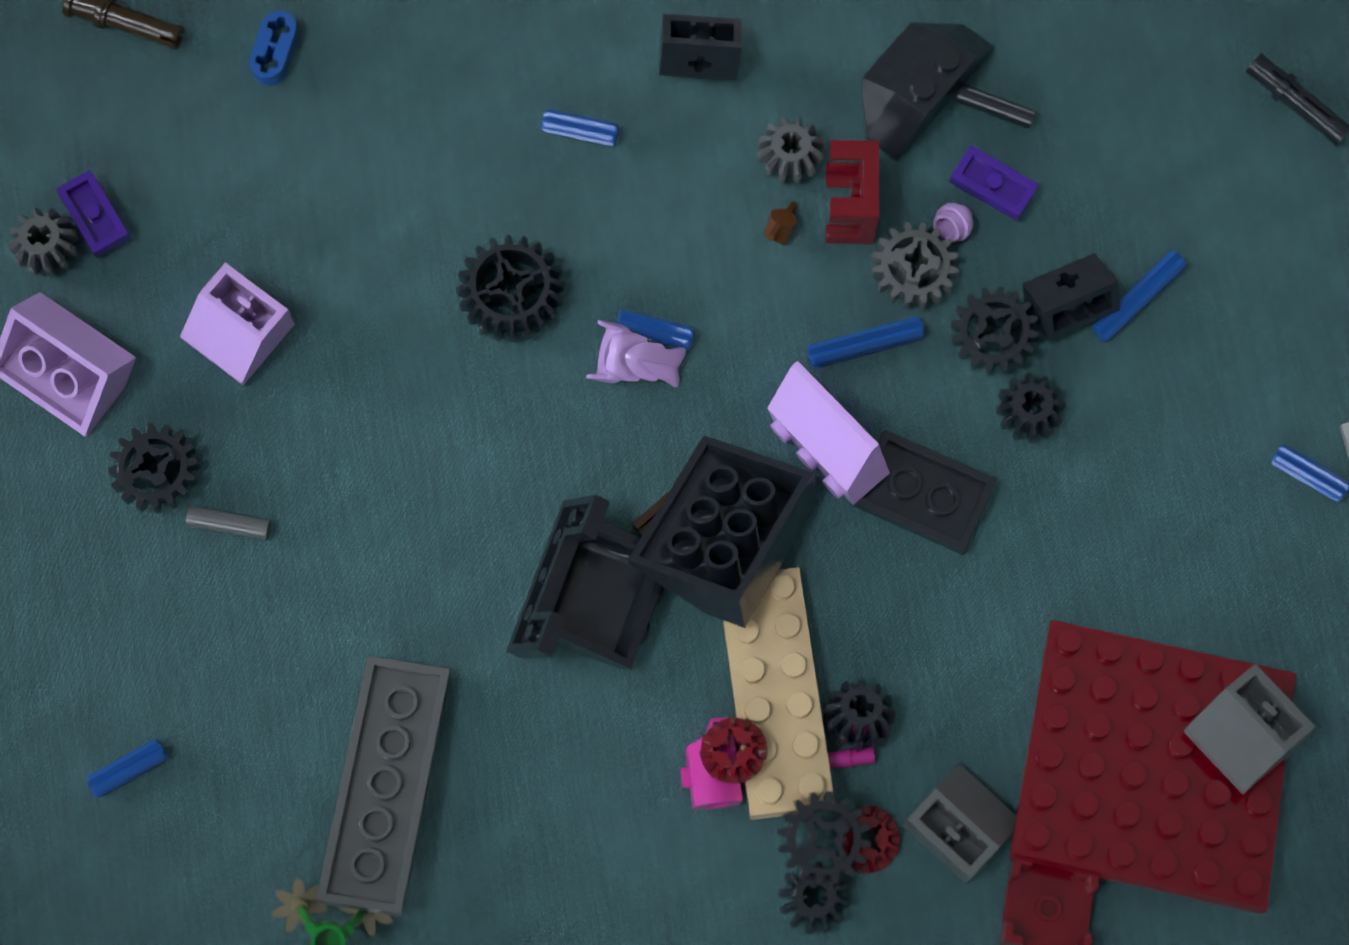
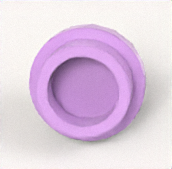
(954, 221)

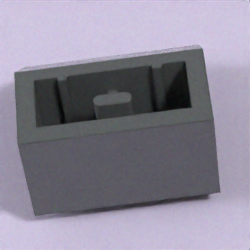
(1249, 729)
(961, 823)

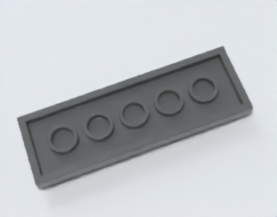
(384, 787)

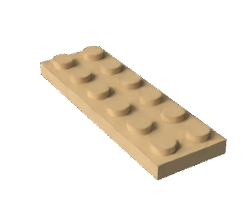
(779, 693)

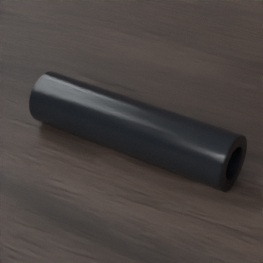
(995, 106)

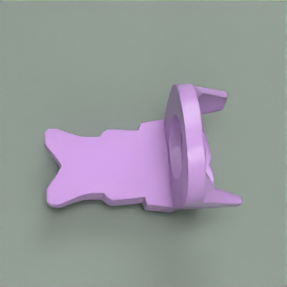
(632, 357)

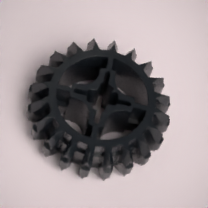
(497, 295)

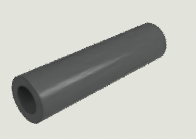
(228, 522)

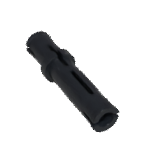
(1298, 99)

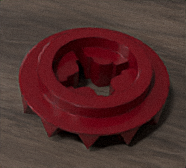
(748, 761)
(886, 839)

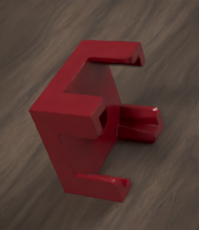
(862, 208)
(1046, 906)

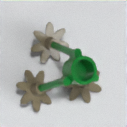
(328, 932)

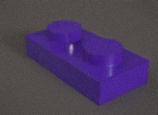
(993, 183)
(93, 213)

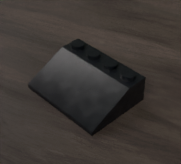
(726, 529)

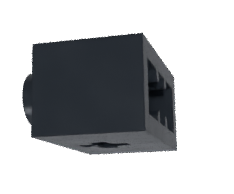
(700, 47)
(1072, 296)

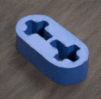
(282, 50)

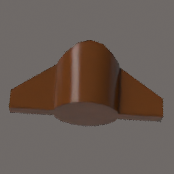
(781, 224)

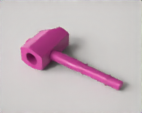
(713, 794)

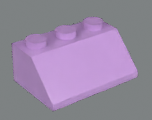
(62, 362)
(826, 436)

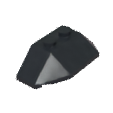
(917, 81)

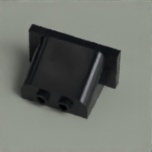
(586, 591)

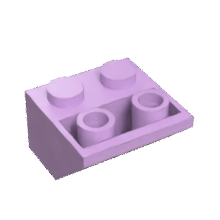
(236, 324)

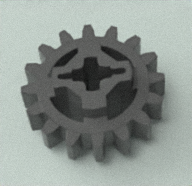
(898, 262)

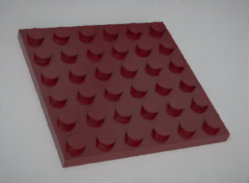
(1121, 785)

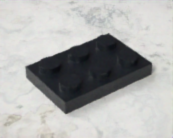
(928, 493)

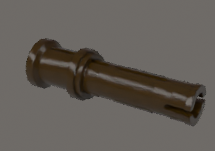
(109, 13)

